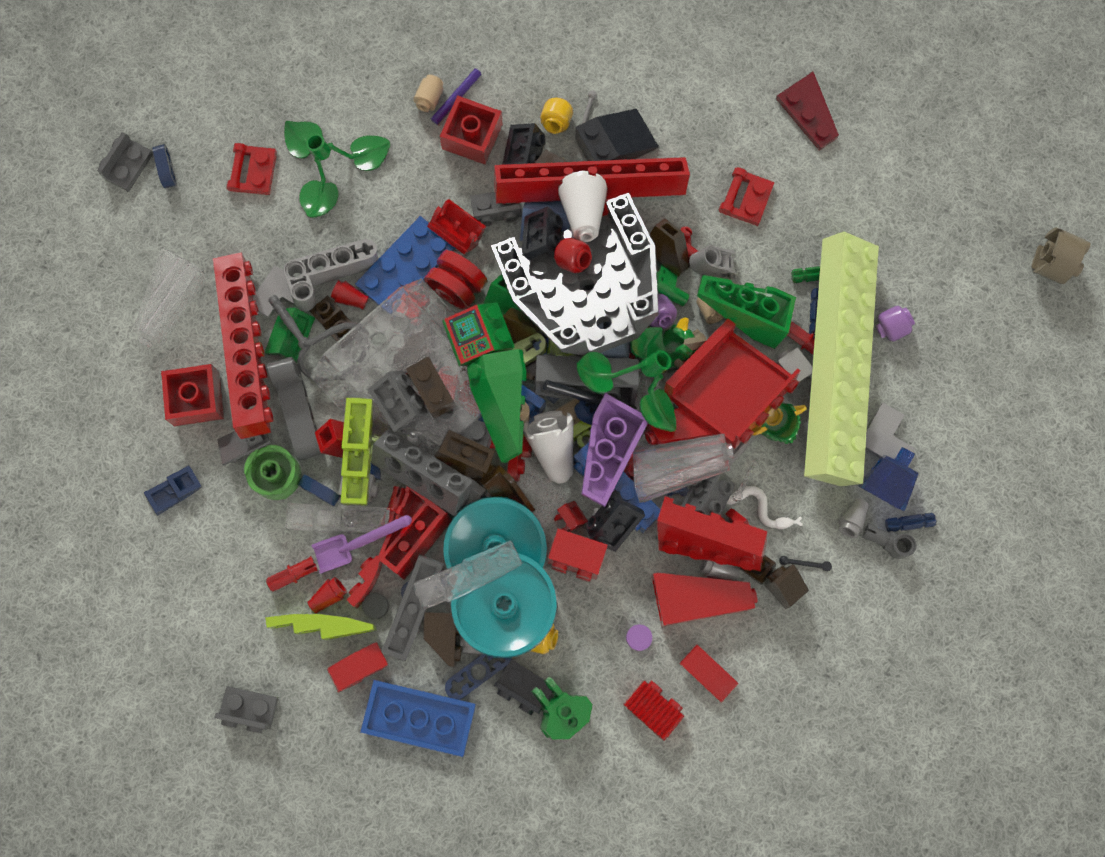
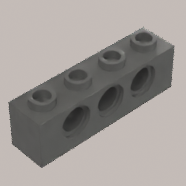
(421, 472)

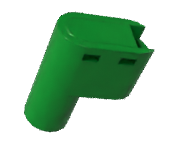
(667, 286)

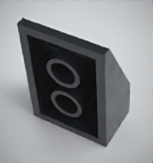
(615, 137)

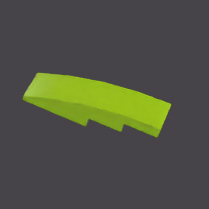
(356, 451)
(329, 626)

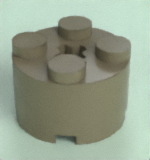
(1060, 256)

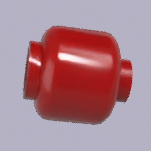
(573, 255)

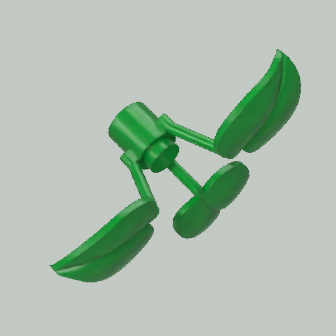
(306, 139)
(656, 407)

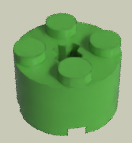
(272, 458)

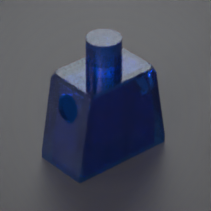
(892, 479)

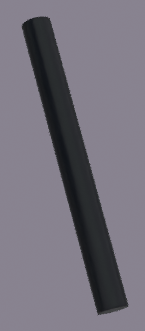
(575, 393)

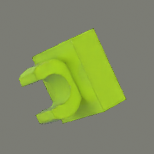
(580, 431)

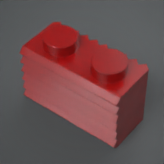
(654, 710)

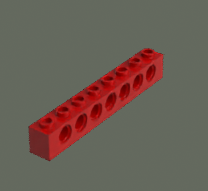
(237, 305)

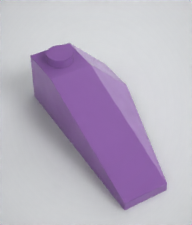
(611, 443)

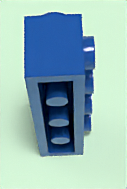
(627, 491)

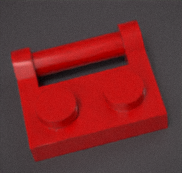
(259, 171)
(753, 200)

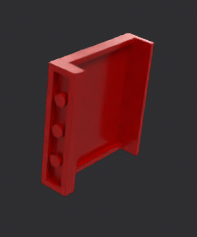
(730, 385)

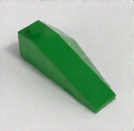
(756, 311)
(497, 389)

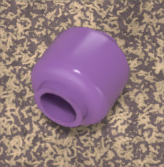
(667, 313)
(895, 323)

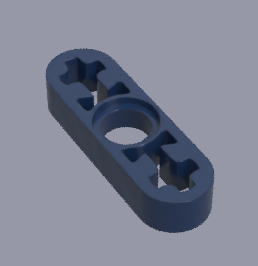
(466, 689)

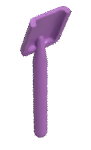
(336, 550)

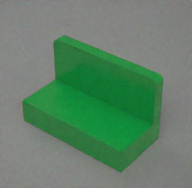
(282, 340)

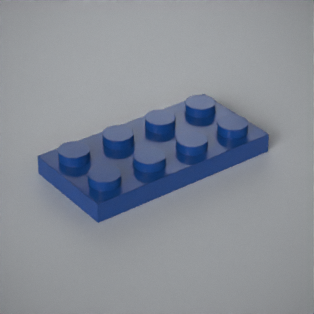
(403, 262)
(418, 718)

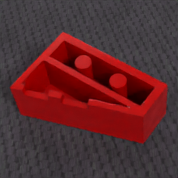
(404, 545)

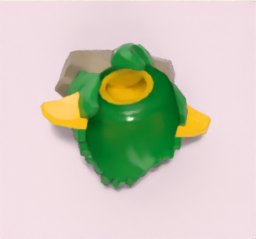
(682, 342)
(782, 423)

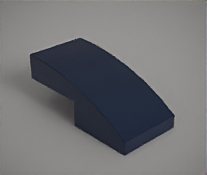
(173, 490)

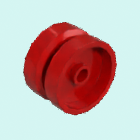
(456, 279)

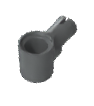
(889, 541)

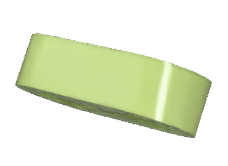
(531, 355)

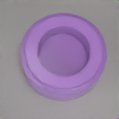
(639, 637)

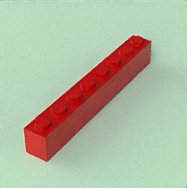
(635, 176)

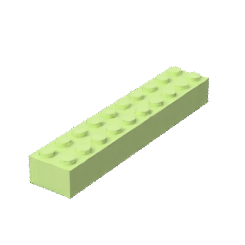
(842, 361)

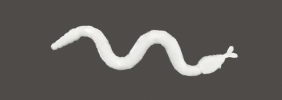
(779, 523)

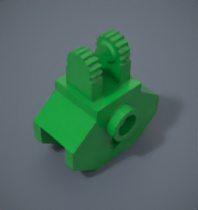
(561, 709)

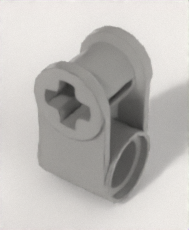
(714, 262)

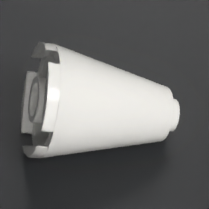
(583, 202)
(552, 443)

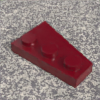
(809, 110)

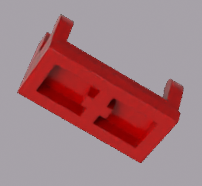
(456, 226)

